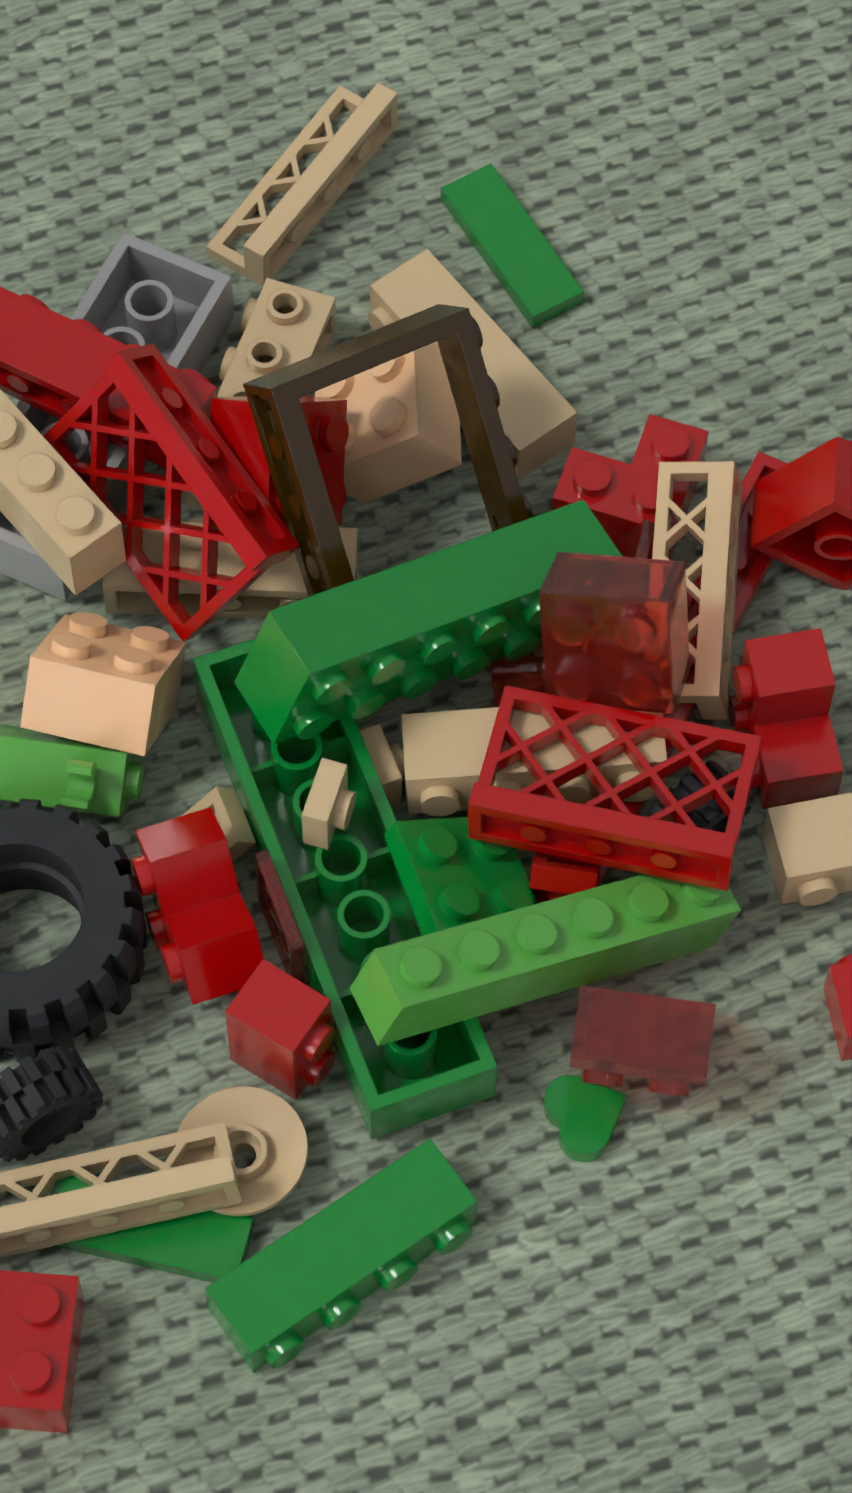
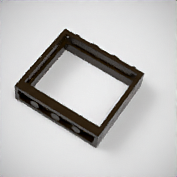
(294, 460)

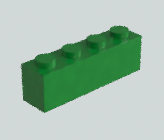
(342, 1257)

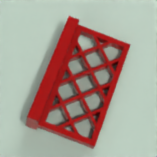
(208, 470)
(590, 829)

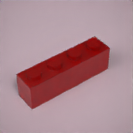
(58, 359)

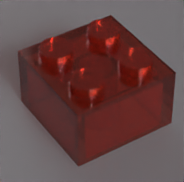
(615, 631)
(642, 1038)

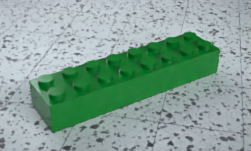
(342, 902)

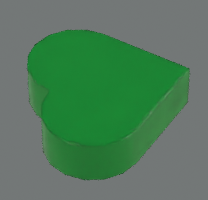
(583, 1114)

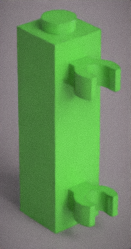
(67, 772)

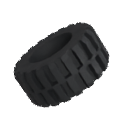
(94, 972)

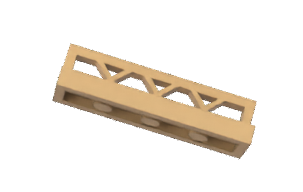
(312, 192)
(715, 567)
(120, 1203)

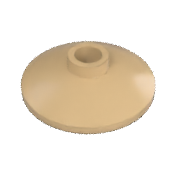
(260, 1124)

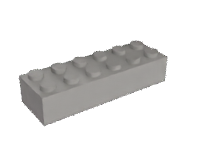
(138, 299)

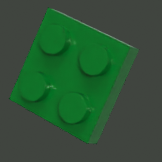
(453, 876)

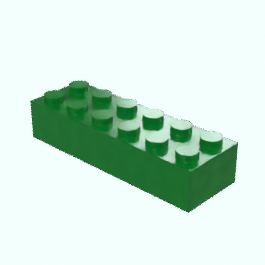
(409, 625)

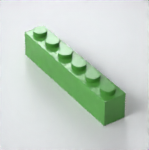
(536, 952)

